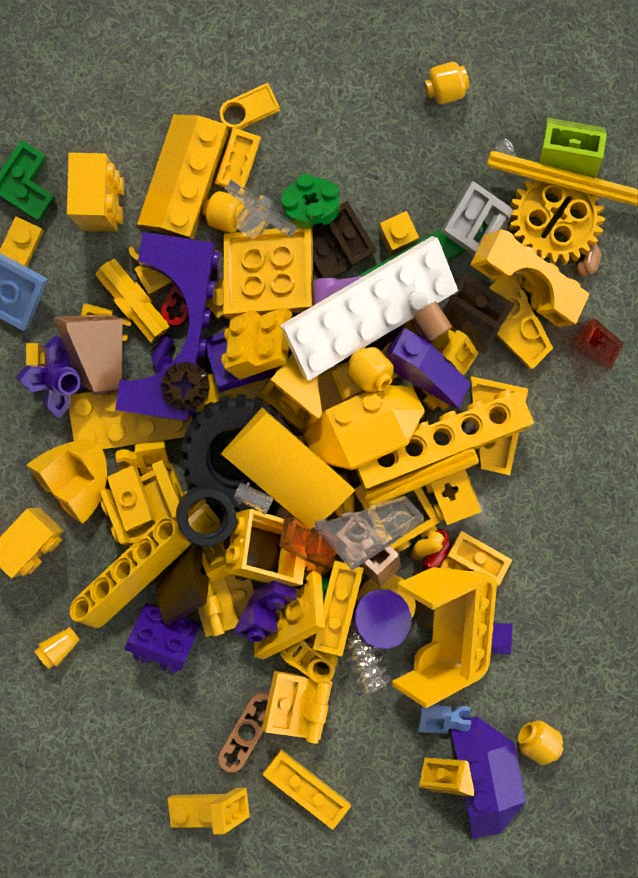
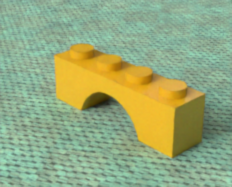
(557, 296)

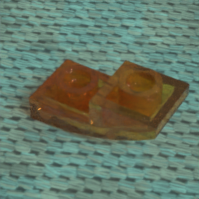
(306, 543)

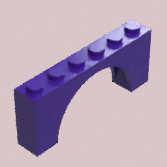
(189, 267)

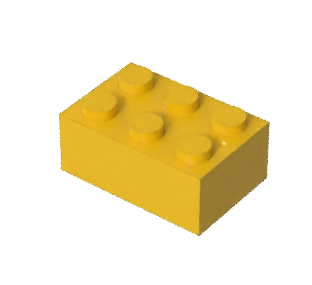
(94, 192)

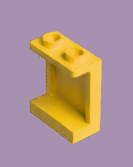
(163, 496)

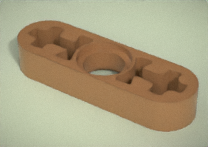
(229, 746)

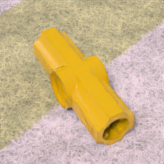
(132, 300)

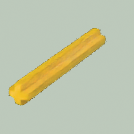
(422, 477)

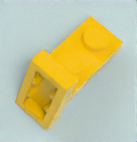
(454, 347)
(209, 810)

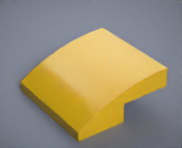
(470, 554)

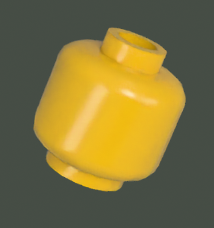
(447, 83)
(222, 211)
(370, 369)
(540, 742)

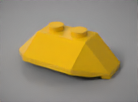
(366, 427)

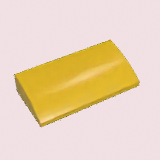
(287, 469)

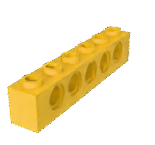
(509, 404)

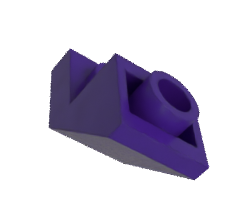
(260, 615)

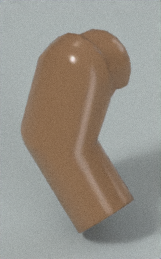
(591, 261)

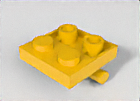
(224, 604)
(296, 706)

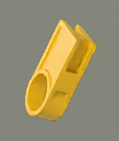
(256, 103)

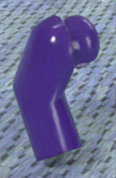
(161, 357)

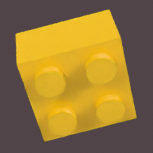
(27, 541)

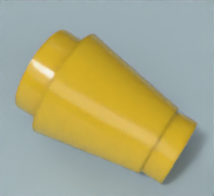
(57, 647)

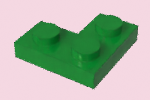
(17, 183)

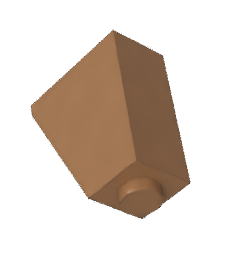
(94, 349)

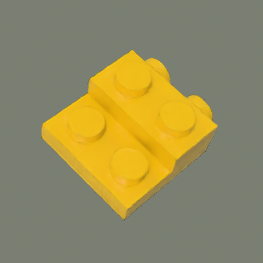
(256, 343)

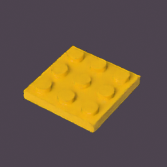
(268, 272)

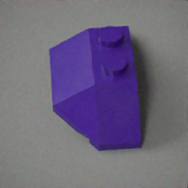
(493, 775)

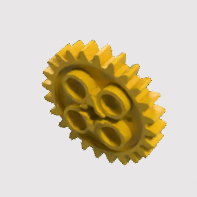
(577, 231)

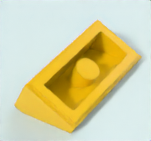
(447, 776)

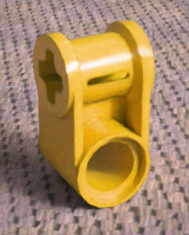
(306, 660)

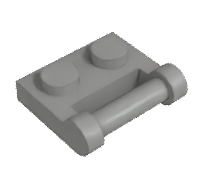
(470, 214)

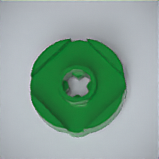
(307, 189)

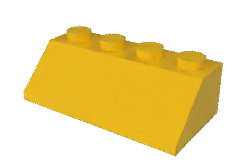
(183, 175)

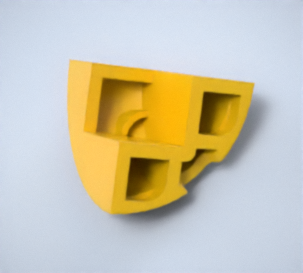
(73, 476)

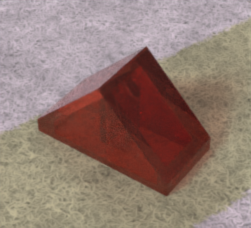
(597, 343)

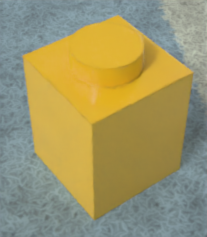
(398, 233)

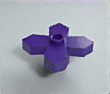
(56, 378)

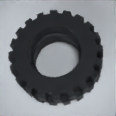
(202, 431)

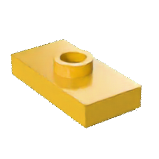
(238, 158)
(131, 499)

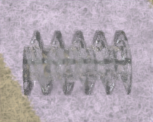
(366, 665)

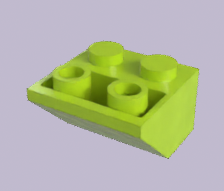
(573, 146)

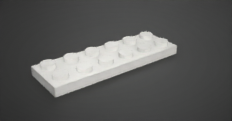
(369, 308)

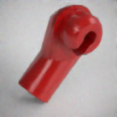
(436, 559)

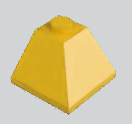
(294, 396)

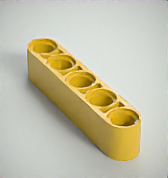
(129, 574)

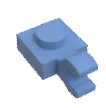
(441, 719)

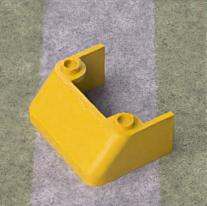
(460, 635)

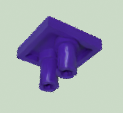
(161, 641)

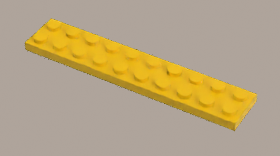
(96, 419)

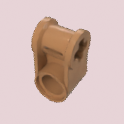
(430, 322)

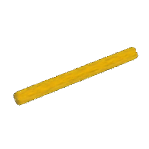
(563, 178)

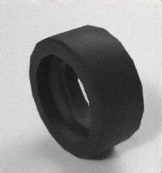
(218, 535)

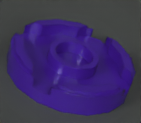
(382, 619)

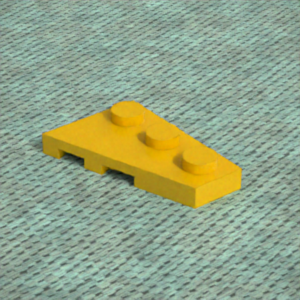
(522, 329)

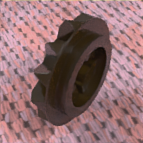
(194, 396)

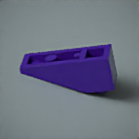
(427, 368)

